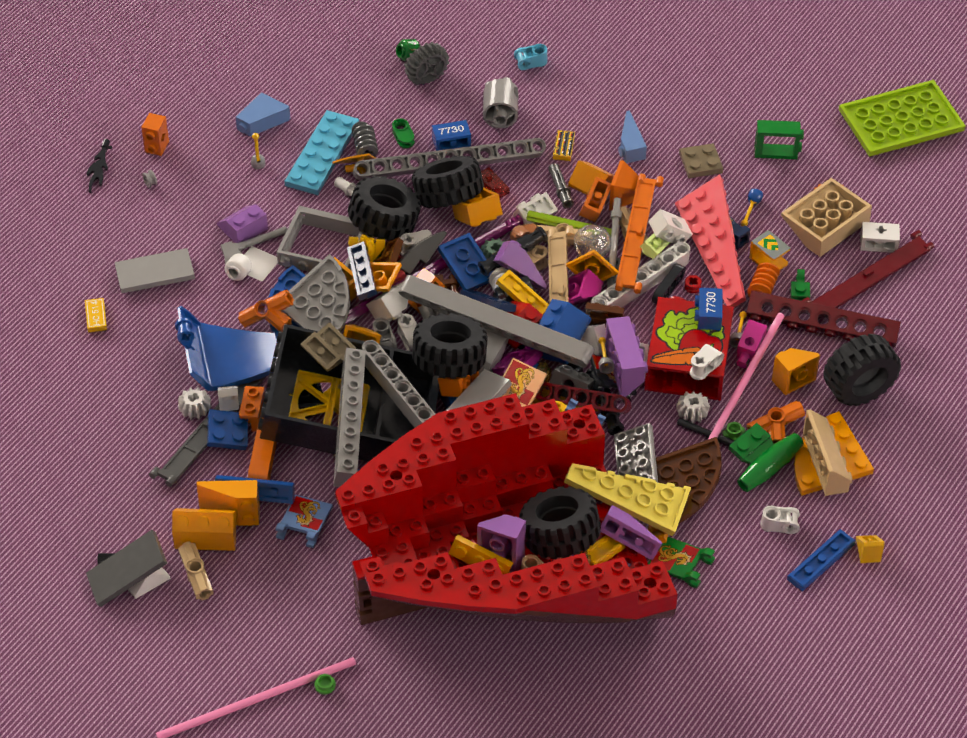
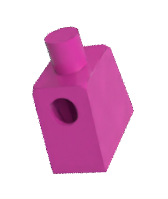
(750, 342)

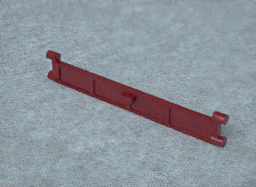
(875, 272)

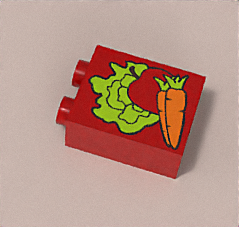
(676, 341)

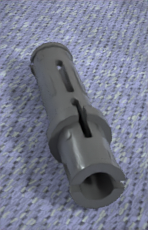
(563, 191)

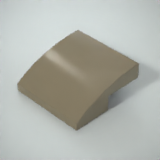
(327, 346)

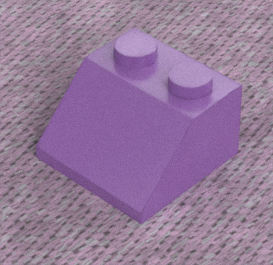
(244, 223)

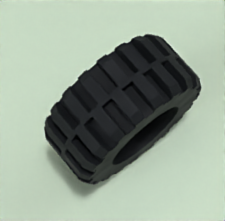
(448, 181)
(384, 208)
(449, 346)
(862, 369)
(560, 522)

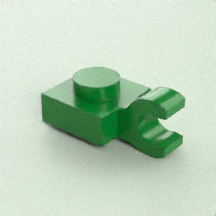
(800, 289)

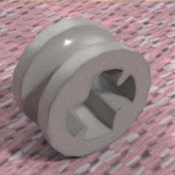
(149, 178)

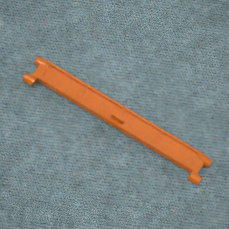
(636, 233)

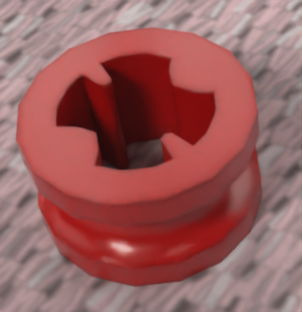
(692, 288)

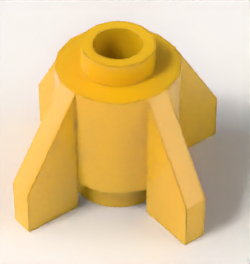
(374, 249)

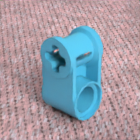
(532, 56)

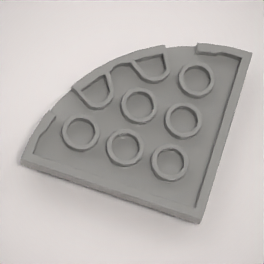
(321, 297)

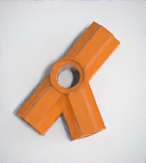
(274, 313)
(777, 418)

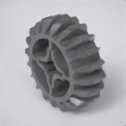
(426, 63)

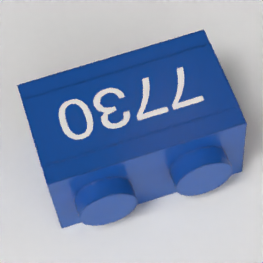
(451, 135)
(709, 308)

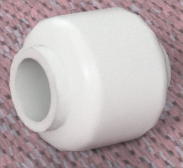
(238, 267)

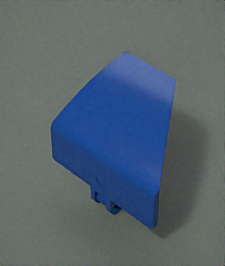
(223, 354)

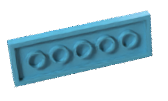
(321, 150)

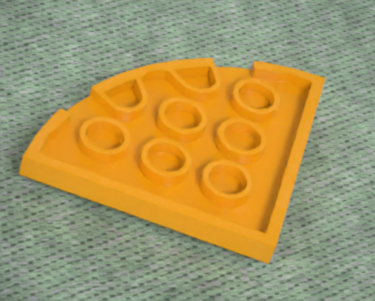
(856, 460)

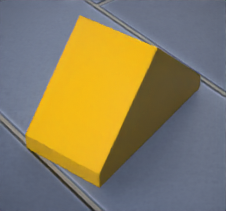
(870, 548)

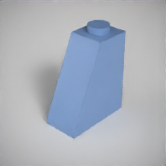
(262, 115)

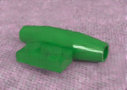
(763, 456)

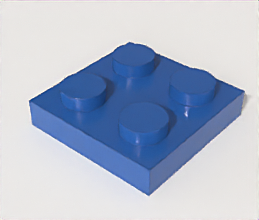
(227, 430)

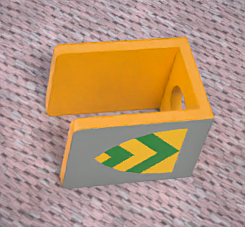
(769, 249)

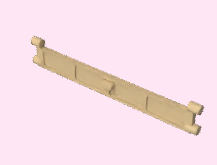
(557, 264)

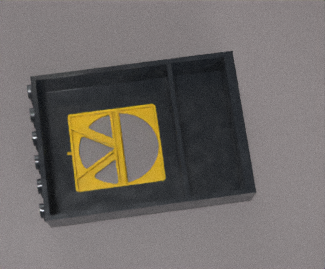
(297, 370)

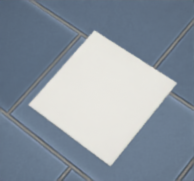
(261, 263)

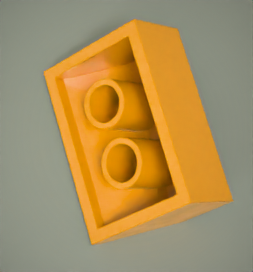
(205, 527)

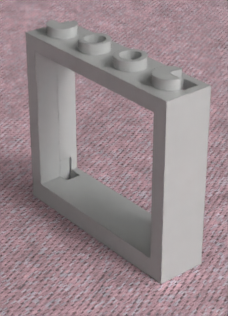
(316, 219)

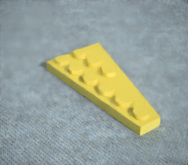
(640, 497)

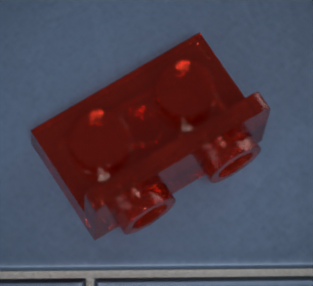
(494, 183)

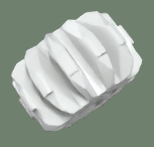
(194, 403)
(693, 407)

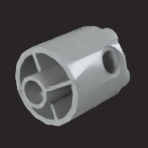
(500, 103)

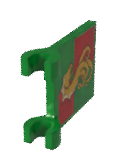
(682, 558)

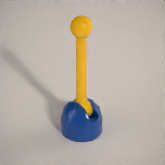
(754, 197)

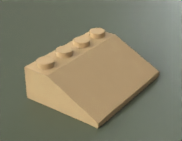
(827, 216)

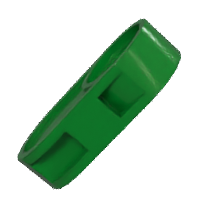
(403, 136)

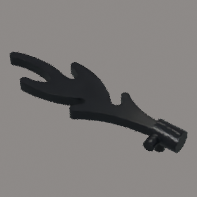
(97, 166)

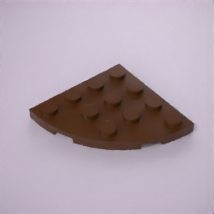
(694, 467)

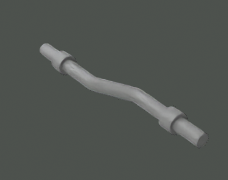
(616, 216)

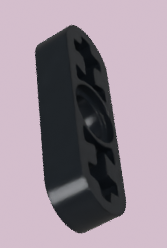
(669, 283)

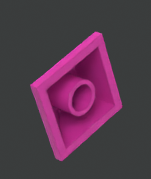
(583, 287)

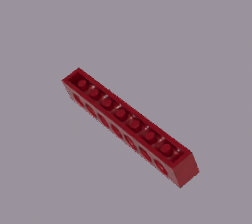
(816, 311)

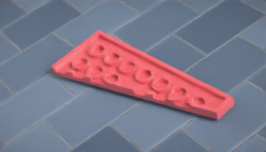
(713, 235)

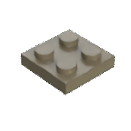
(701, 160)

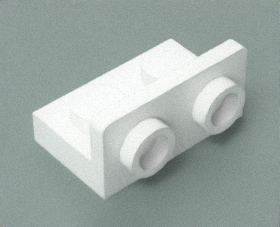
(538, 203)

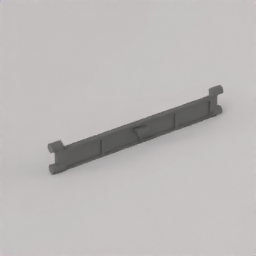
(193, 446)

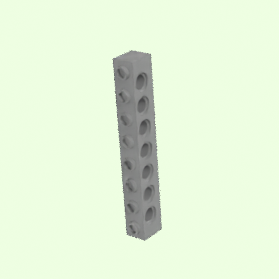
(349, 416)

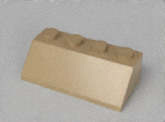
(826, 454)

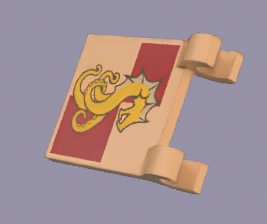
(525, 381)

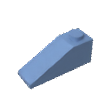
(632, 143)

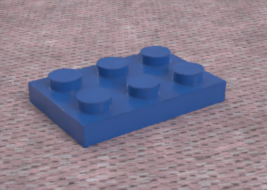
(462, 259)

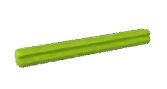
(551, 220)

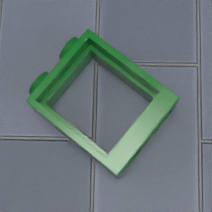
(778, 129)

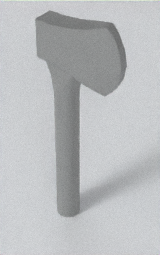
(230, 248)

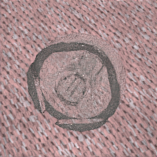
(591, 238)

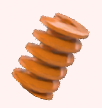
(764, 278)

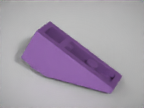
(517, 260)
(630, 532)

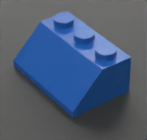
(564, 319)

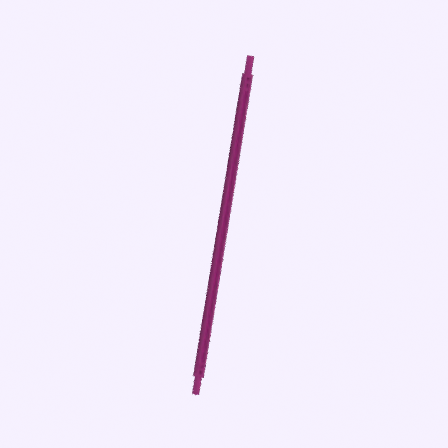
(440, 264)

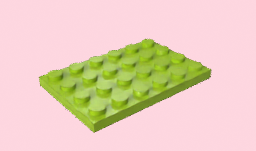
(901, 118)

